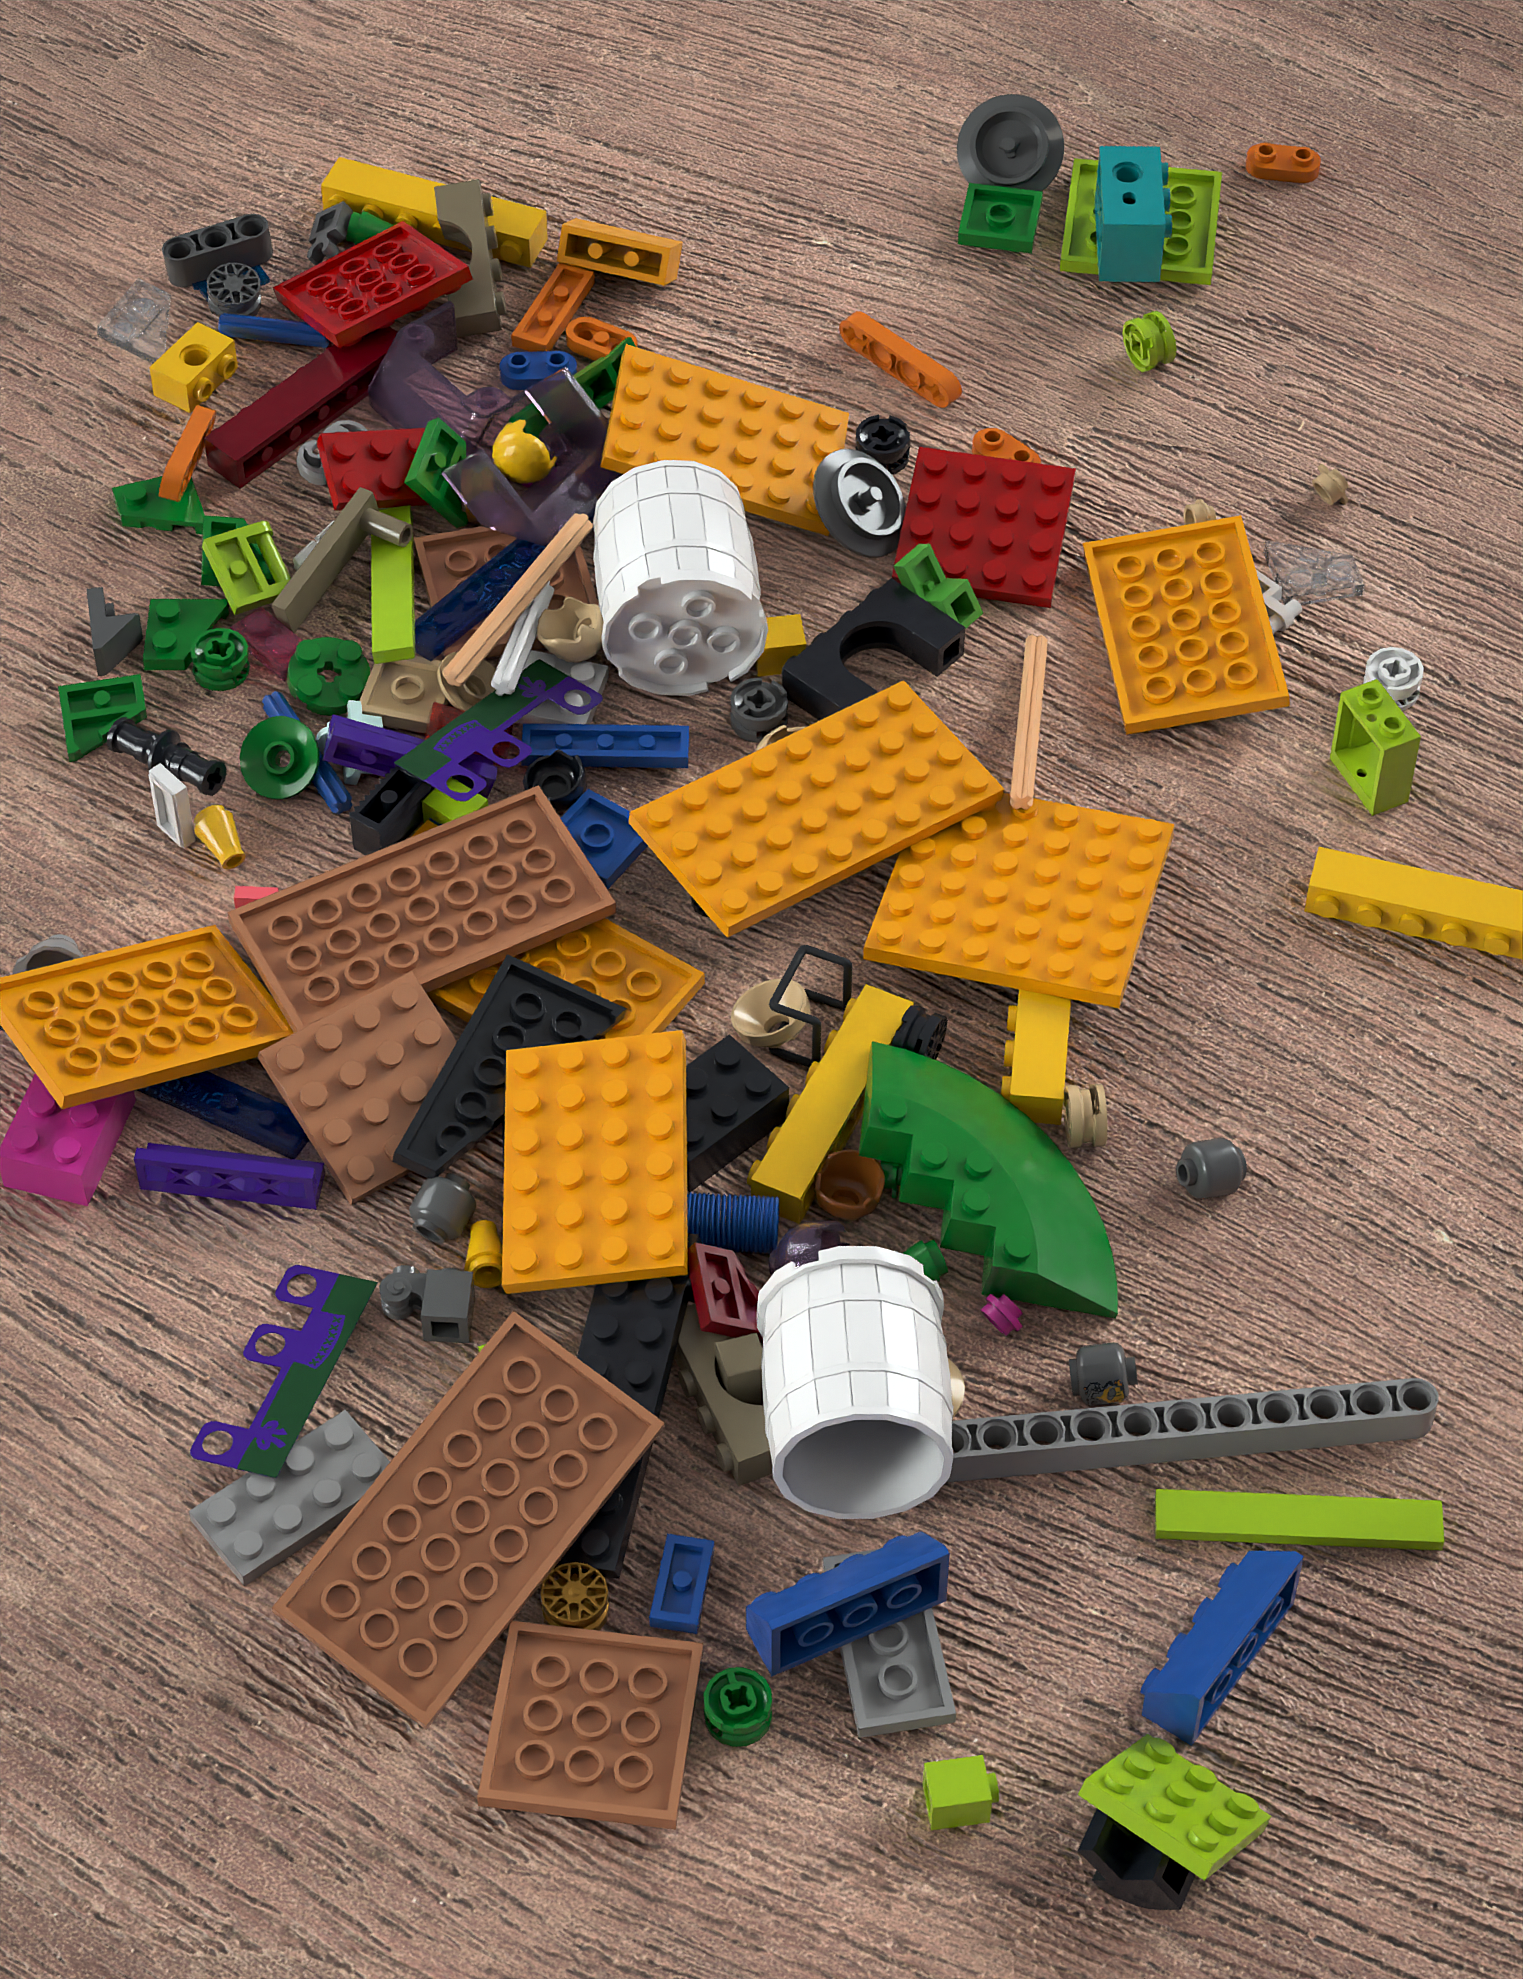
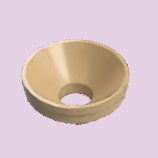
(754, 1018)

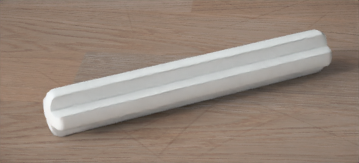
(520, 644)

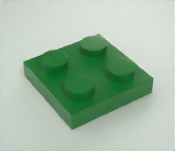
(1000, 218)

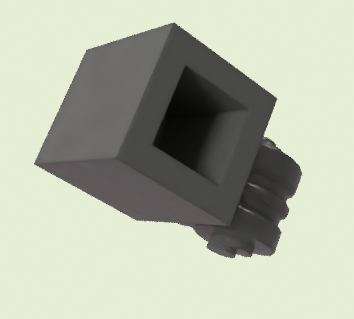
(442, 1296)

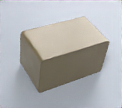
(740, 1368)

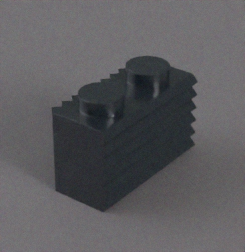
(388, 812)

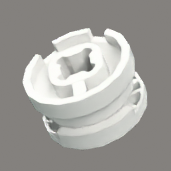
(1398, 673)

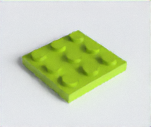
(1175, 1805)

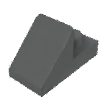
(111, 634)

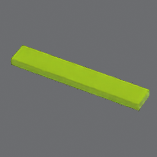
(392, 595)
(1299, 1519)

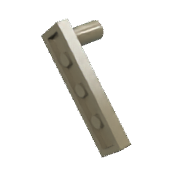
(333, 552)

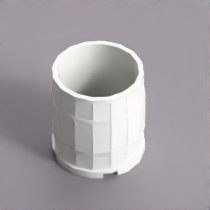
(677, 578)
(856, 1383)

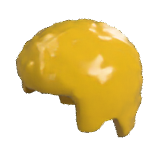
(521, 455)

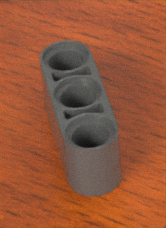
(199, 252)

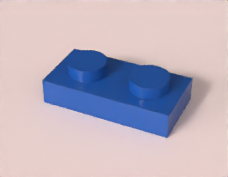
(682, 1583)

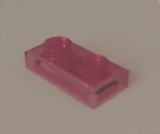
(268, 640)

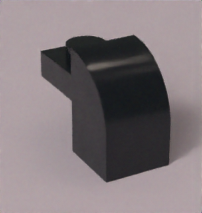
(1132, 1867)

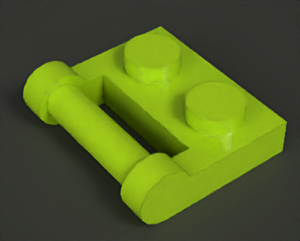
(239, 570)

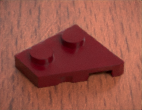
(722, 1292)

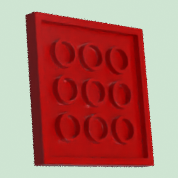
(372, 284)
(990, 522)

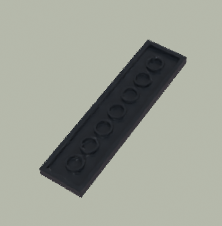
(632, 1345)

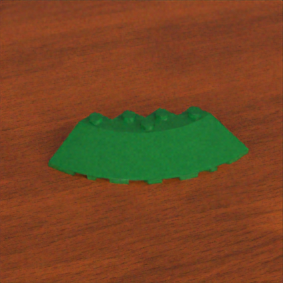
(994, 1177)

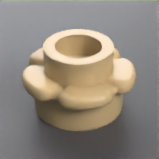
(1198, 512)

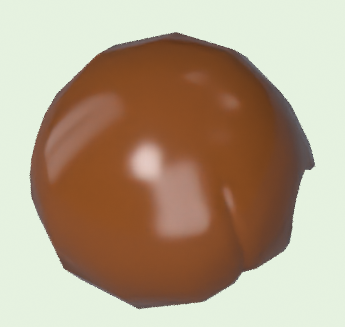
(849, 1185)

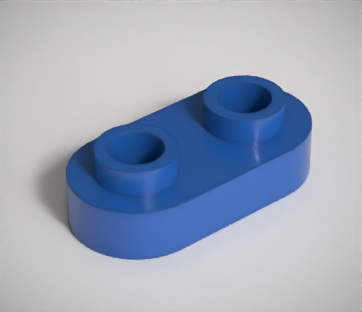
(525, 369)

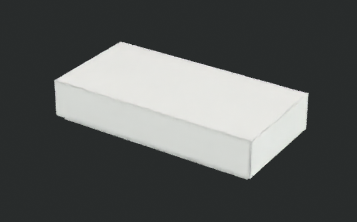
(171, 806)

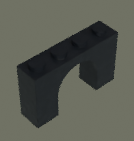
(886, 620)

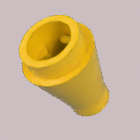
(219, 834)
(484, 1254)

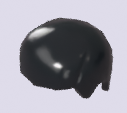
(559, 777)

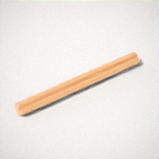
(517, 600)
(1028, 722)

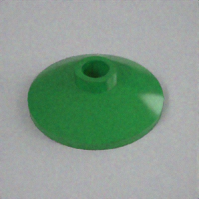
(262, 755)

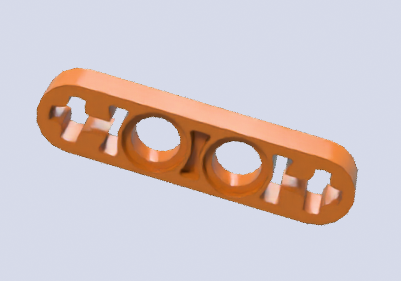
(900, 359)
(187, 454)

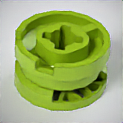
(1148, 342)

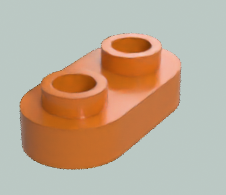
(1283, 163)
(594, 337)
(999, 444)

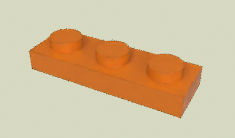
(553, 308)

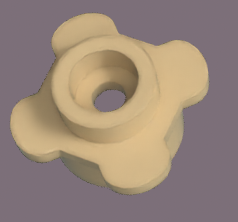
(1331, 485)

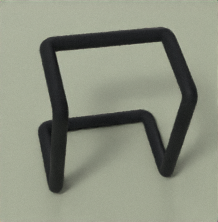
(814, 1021)

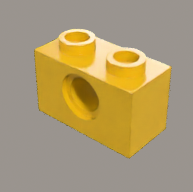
(194, 367)

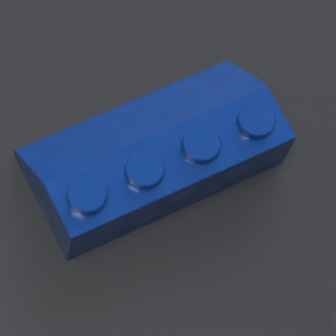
(848, 1601)
(1222, 1642)

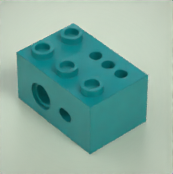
(1131, 213)

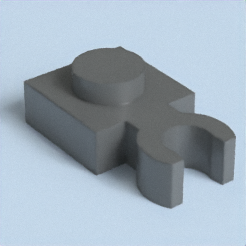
(327, 231)

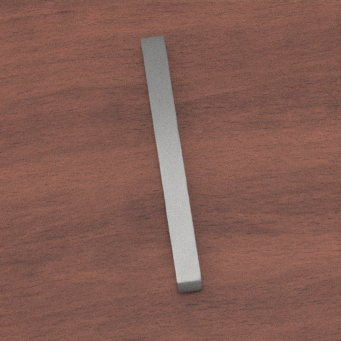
(1203, 1418)

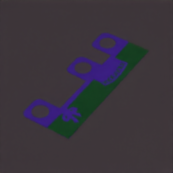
(484, 726)
(304, 1371)

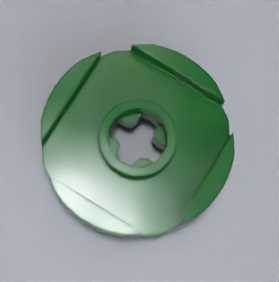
(331, 654)

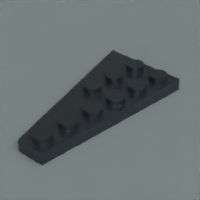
(468, 1097)

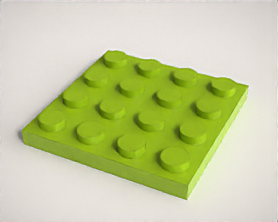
(1194, 213)

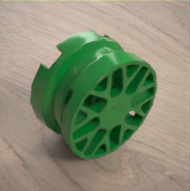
(219, 659)
(739, 1706)

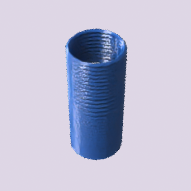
(748, 1230)

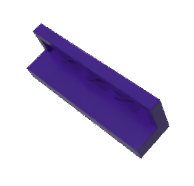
(376, 750)
(229, 1175)

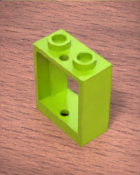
(1367, 716)

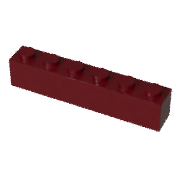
(296, 409)

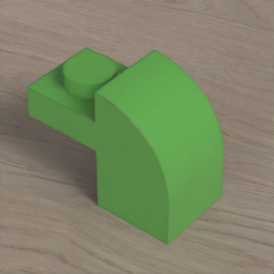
(923, 576)

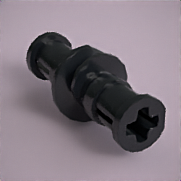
(170, 752)

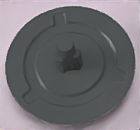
(1011, 144)
(859, 502)

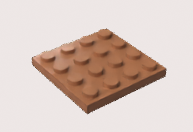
(455, 555)
(362, 1080)
(591, 1725)

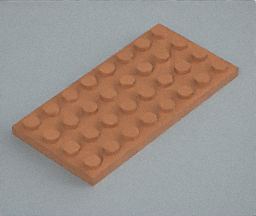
(424, 907)
(468, 1519)

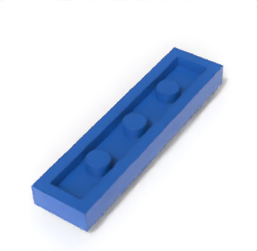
(611, 744)

